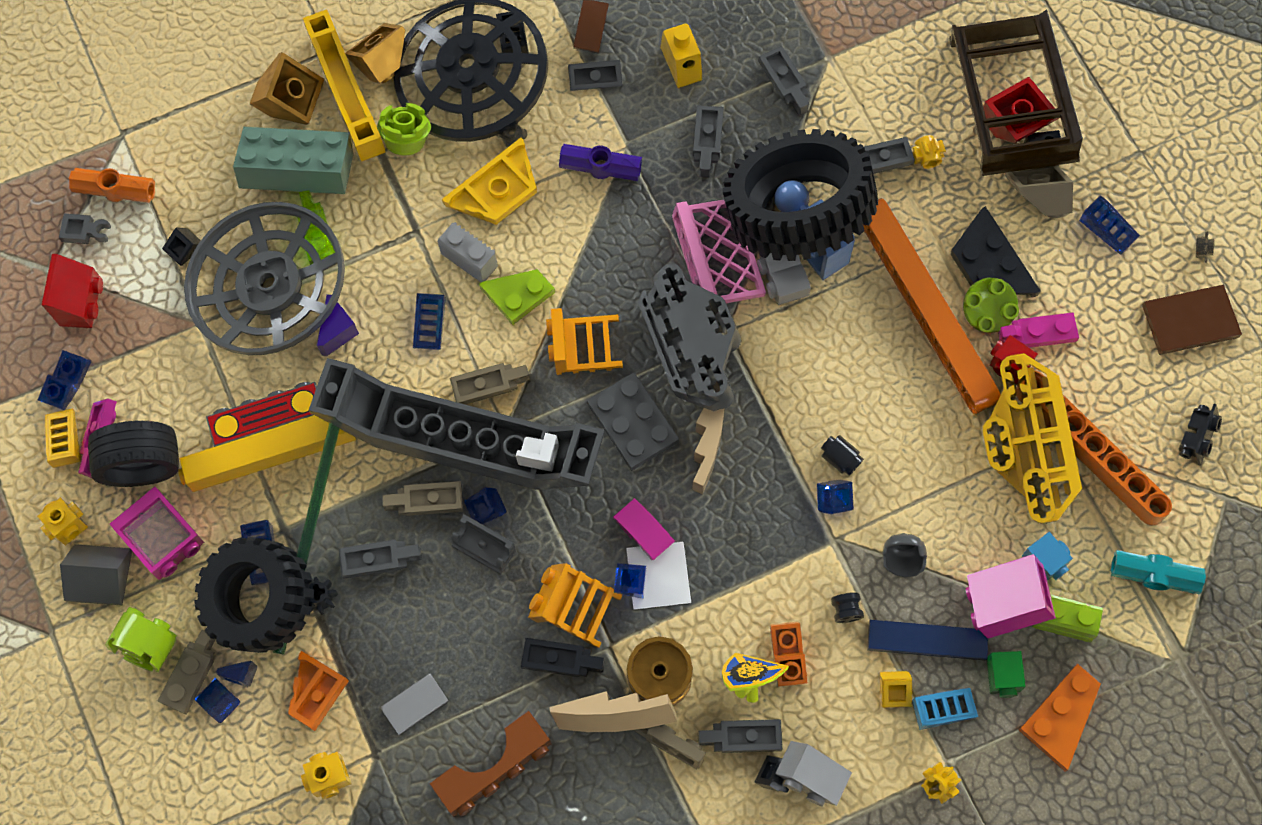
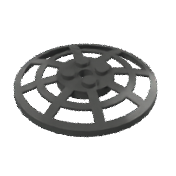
(254, 273)

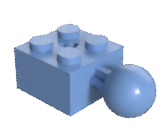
(794, 197)

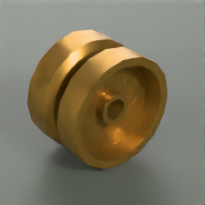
(660, 654)

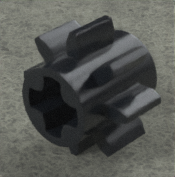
(325, 599)

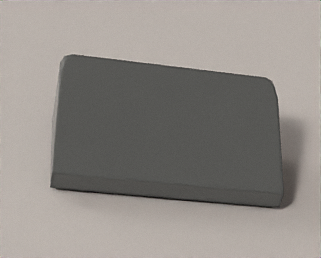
(595, 75)

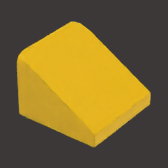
(896, 689)

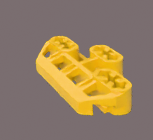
(1027, 433)

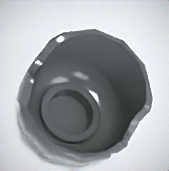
(904, 555)

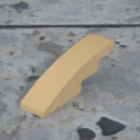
(710, 426)
(602, 714)

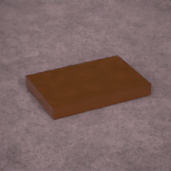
(1191, 319)

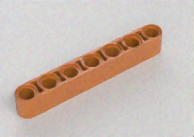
(1110, 453)

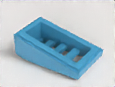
(922, 715)

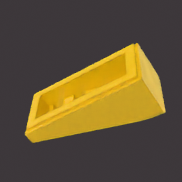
(66, 457)

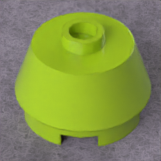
(404, 128)

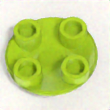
(990, 305)

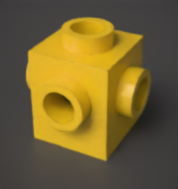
(62, 521)
(335, 778)

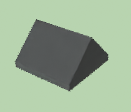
(95, 574)

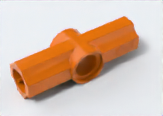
(98, 183)

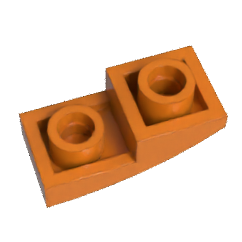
(788, 651)

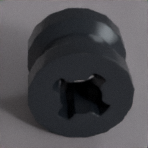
(847, 607)

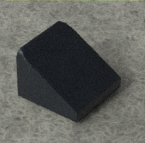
(181, 245)

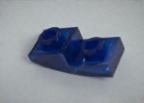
(66, 380)

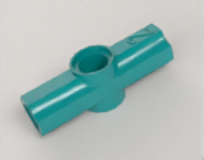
(1158, 572)

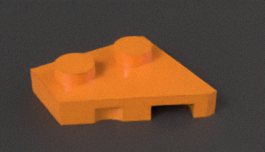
(314, 691)

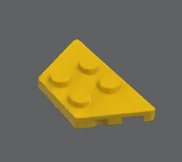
(496, 187)

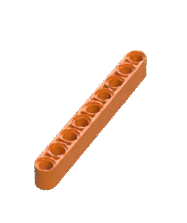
(931, 310)

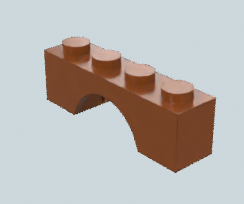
(461, 788)

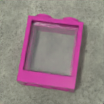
(157, 533)

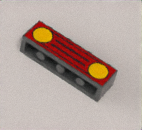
(262, 414)

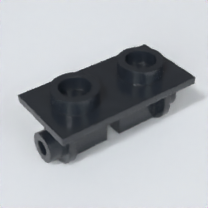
(1200, 443)

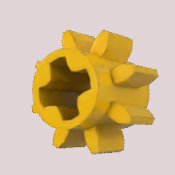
(928, 152)
(941, 782)

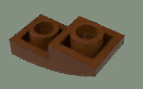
(591, 26)

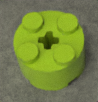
(141, 640)

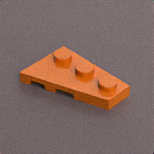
(1062, 717)

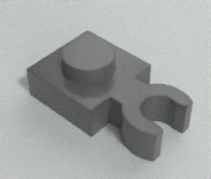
(79, 229)

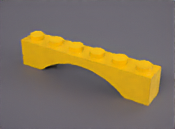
(344, 85)

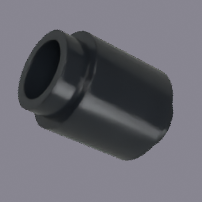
(841, 454)

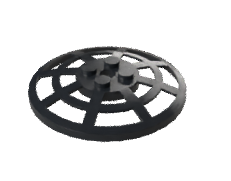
(477, 76)

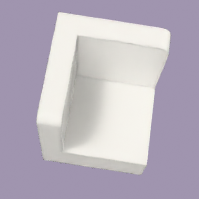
(538, 452)

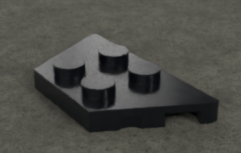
(988, 254)

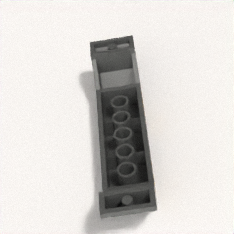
(449, 430)

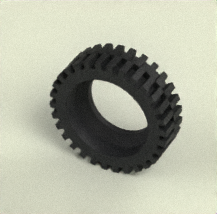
(803, 160)

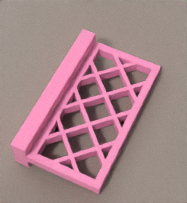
(695, 251)

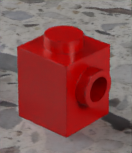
(1009, 347)

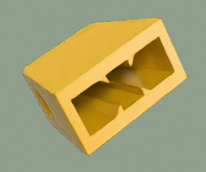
(678, 47)

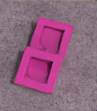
(643, 529)

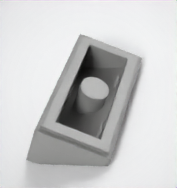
(414, 704)

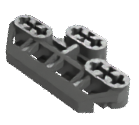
(699, 338)

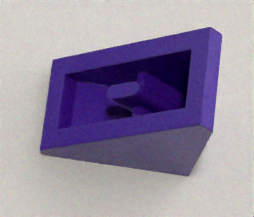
(335, 330)

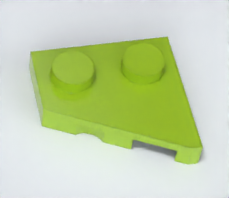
(518, 293)

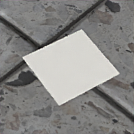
(665, 577)

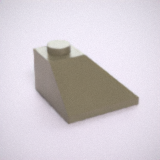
(1045, 188)

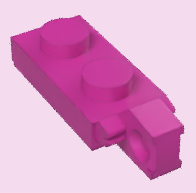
(1042, 330)
(101, 415)

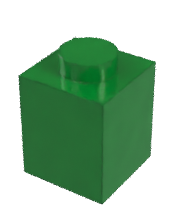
(1006, 673)

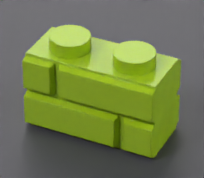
(1073, 619)

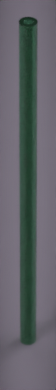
(316, 500)

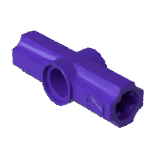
(585, 159)

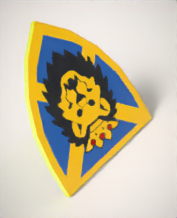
(747, 673)

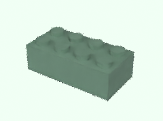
(293, 160)

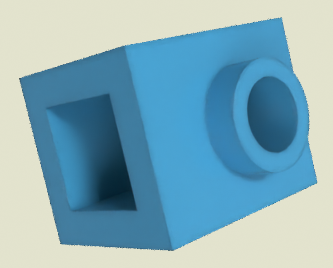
(1052, 554)

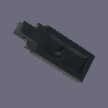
(559, 658)

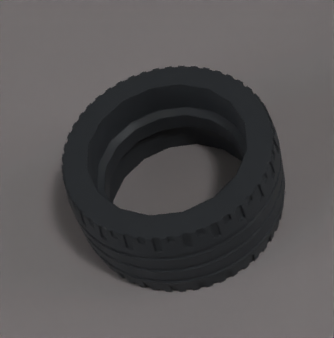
(133, 453)

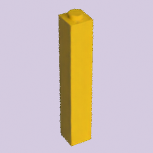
(256, 453)

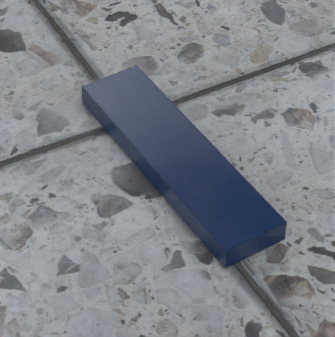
(927, 640)

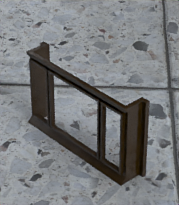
(1030, 154)

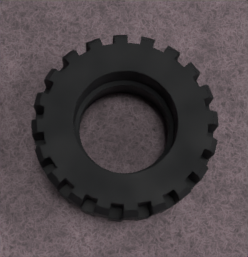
(221, 589)

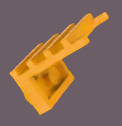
(564, 345)
(557, 595)

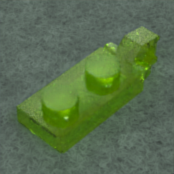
(314, 234)

